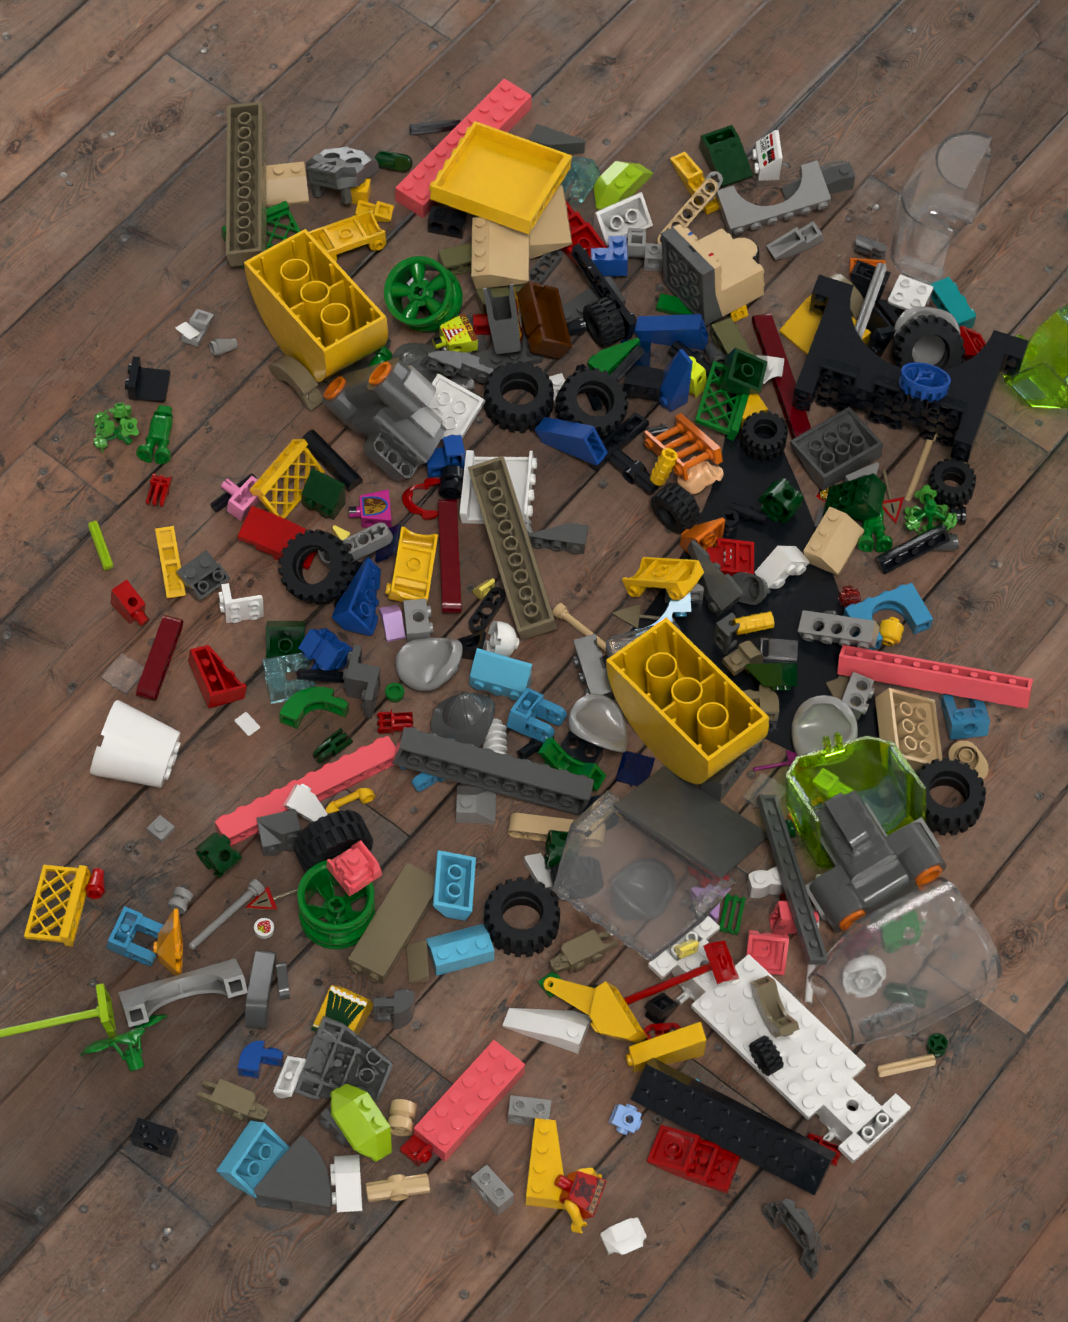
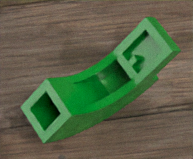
(310, 700)
(559, 759)

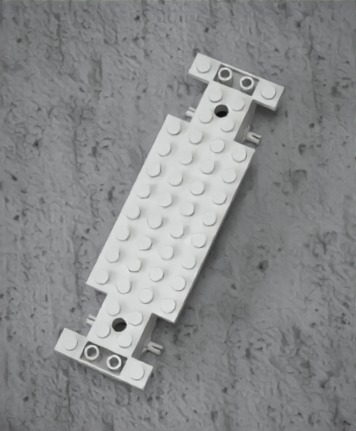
(816, 1063)

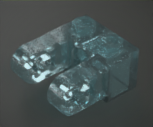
(583, 175)
(274, 672)

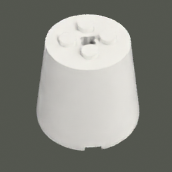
(135, 748)

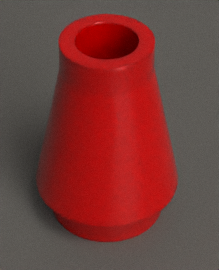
(95, 886)

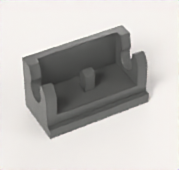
(724, 632)

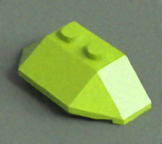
(619, 182)
(361, 1122)

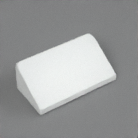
(537, 870)
(289, 1077)

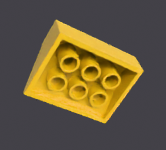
(803, 324)

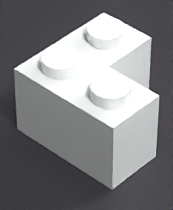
(781, 564)
(346, 1177)

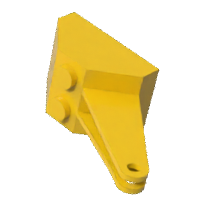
(603, 1005)

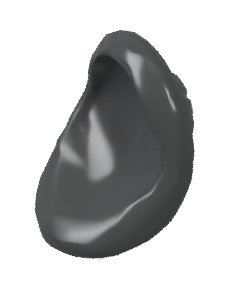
(464, 718)

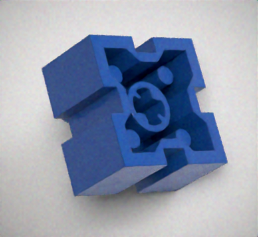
(326, 649)

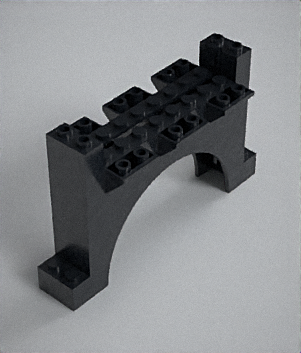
(848, 373)

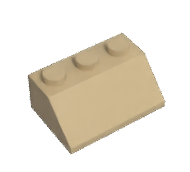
(286, 183)
(833, 541)

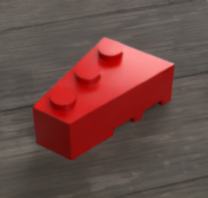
(214, 678)

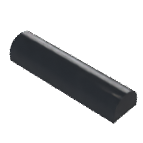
(622, 437)
(332, 460)
(912, 548)

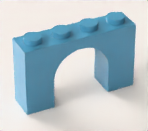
(902, 600)

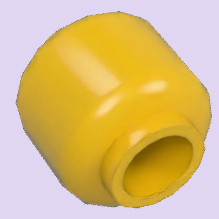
(891, 631)

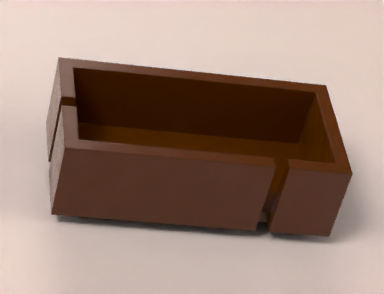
(544, 320)

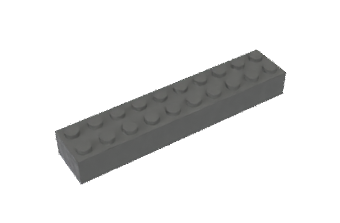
(493, 771)

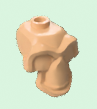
(700, 477)

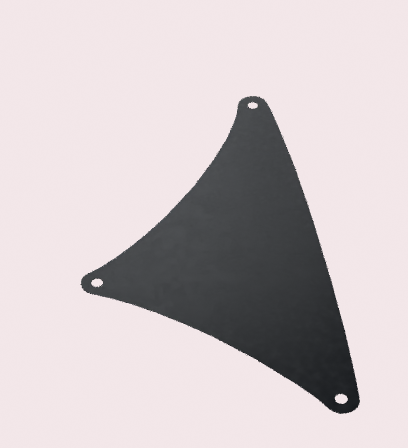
(812, 591)

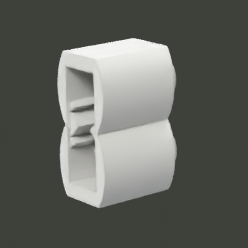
(764, 882)

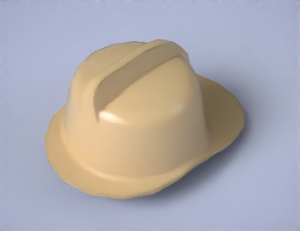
(969, 753)

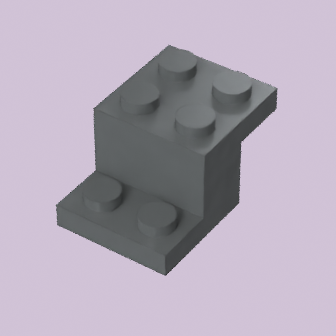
(361, 681)

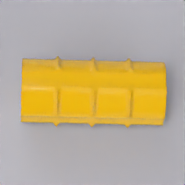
(663, 466)
(754, 623)

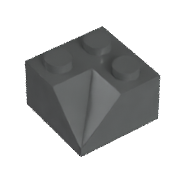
(278, 832)

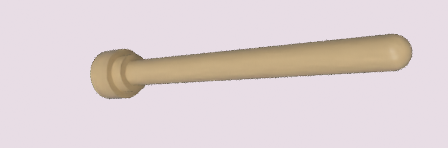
(919, 468)
(561, 612)

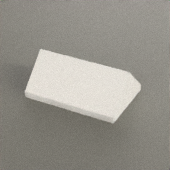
(620, 216)

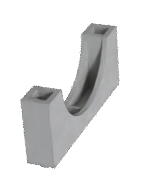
(742, 215)
(219, 978)

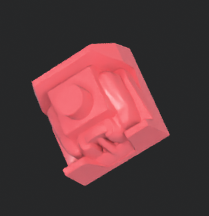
(354, 868)
(768, 950)

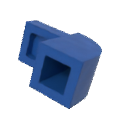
(255, 1055)

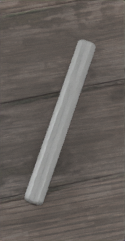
(870, 298)

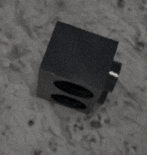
(447, 222)
(583, 748)

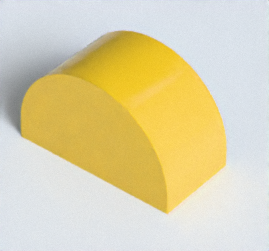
(314, 306)
(683, 704)

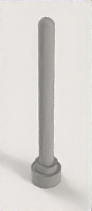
(255, 889)

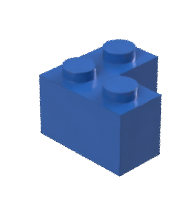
(612, 260)
(450, 454)

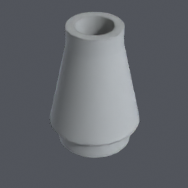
(221, 346)

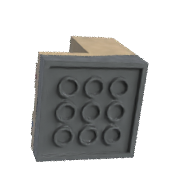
(711, 273)

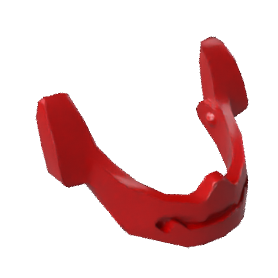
(407, 499)

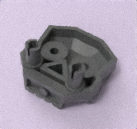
(340, 170)

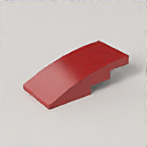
(581, 233)
(270, 533)
(693, 1159)

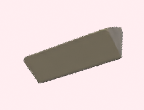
(418, 962)

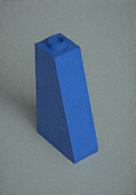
(671, 328)
(572, 438)

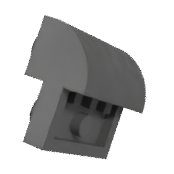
(202, 576)
(396, 1009)

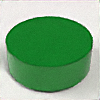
(394, 692)

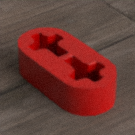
(660, 1029)

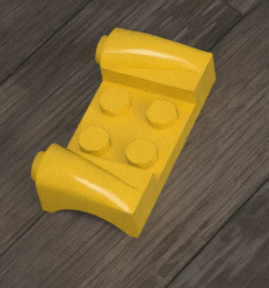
(350, 234)
(412, 566)
(675, 575)

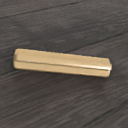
(906, 1065)

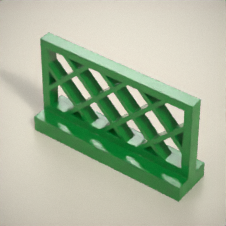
(272, 214)
(736, 414)

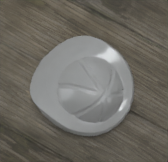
(928, 348)
(428, 662)
(820, 718)
(599, 722)

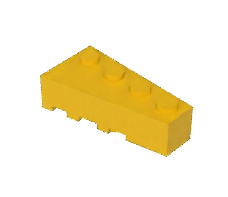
(544, 1166)

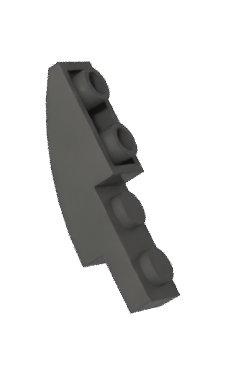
(456, 362)

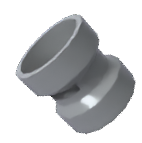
(180, 899)

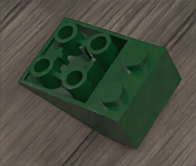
(726, 155)
(858, 498)

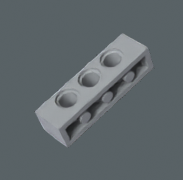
(812, 620)

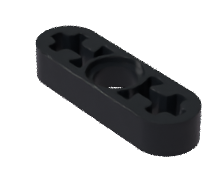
(487, 602)

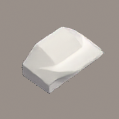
(774, 367)
(623, 1237)

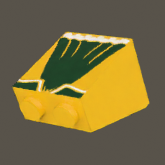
(345, 1007)

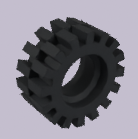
(766, 1055)

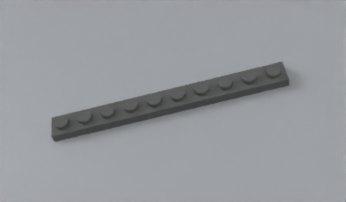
(792, 880)

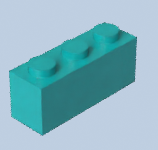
(948, 298)

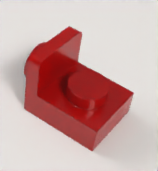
(417, 1150)

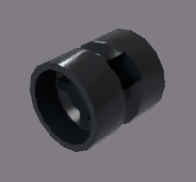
(451, 482)

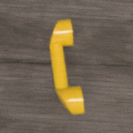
(364, 794)

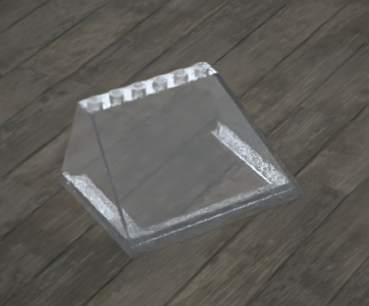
(634, 880)

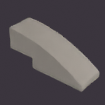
(796, 241)

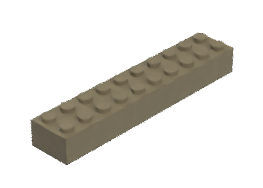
(246, 181)
(512, 548)

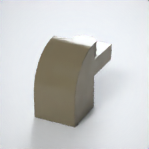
(745, 654)
(766, 700)

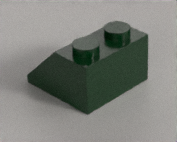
(742, 373)
(323, 494)
(284, 637)
(775, 675)

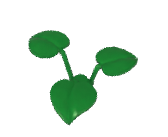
(132, 1054)

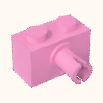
(241, 498)

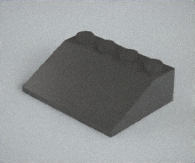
(837, 448)

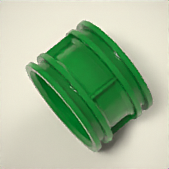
(396, 288)
(335, 933)

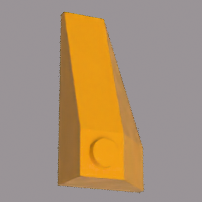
(170, 944)

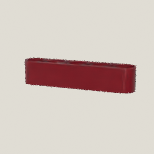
(159, 658)

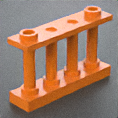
(690, 433)

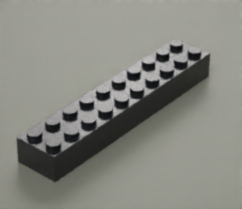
(733, 1126)

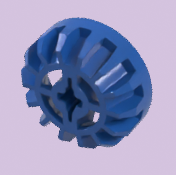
(924, 381)

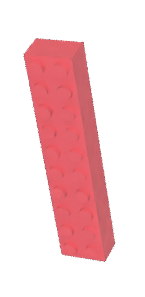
(499, 110)

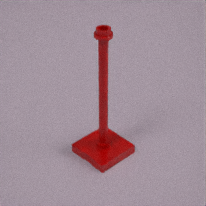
(720, 964)

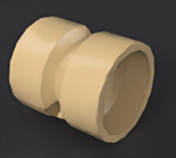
(401, 1117)

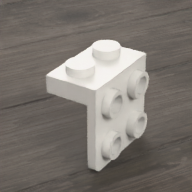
(910, 293)
(241, 608)

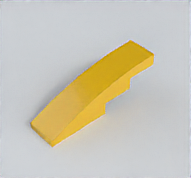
(692, 178)
(169, 561)

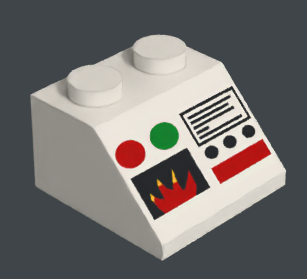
(768, 157)

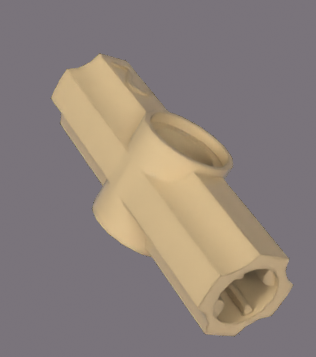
(397, 1187)

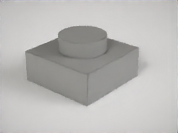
(160, 828)

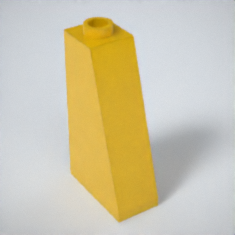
(668, 1048)

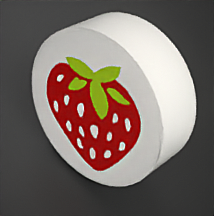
(264, 928)

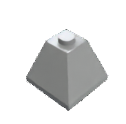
(475, 805)

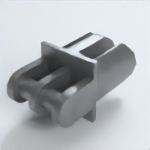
(870, 247)

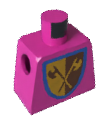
(373, 509)

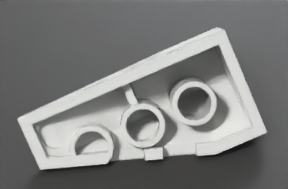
(556, 1027)

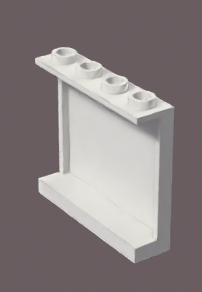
(522, 477)

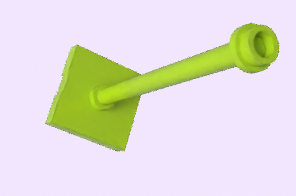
(103, 1011)

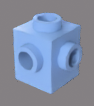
(619, 1115)

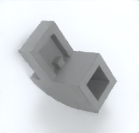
(636, 242)

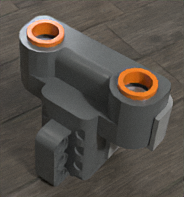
(392, 411)
(867, 862)

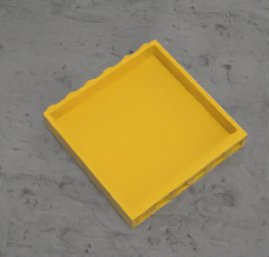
(500, 177)

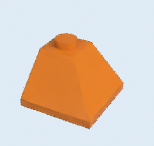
(704, 534)

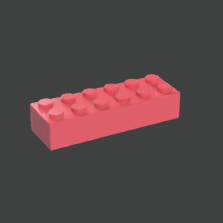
(469, 1100)

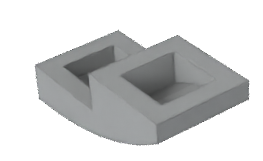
(201, 322)

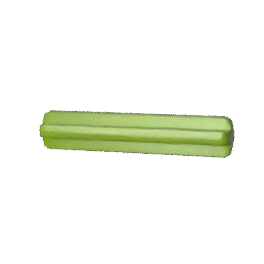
(100, 545)

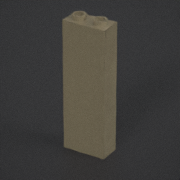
(393, 925)

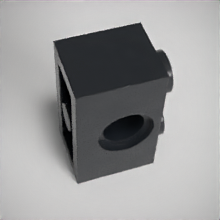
(154, 1137)

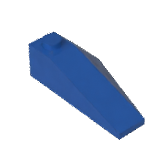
(676, 382)
(358, 604)

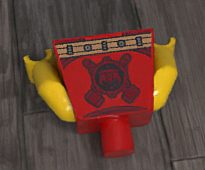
(580, 1195)

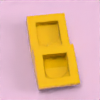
(381, 210)

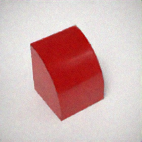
(481, 324)

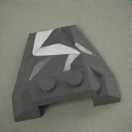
(341, 1058)
(801, 1228)

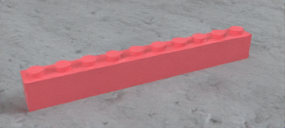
(936, 676)
(324, 783)

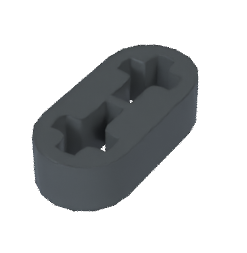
(282, 981)

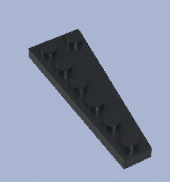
(602, 287)

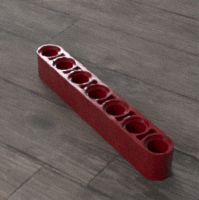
(449, 556)

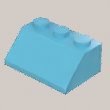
(500, 674)
(454, 885)
(460, 949)
(252, 1157)

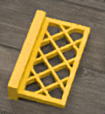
(277, 469)
(74, 904)

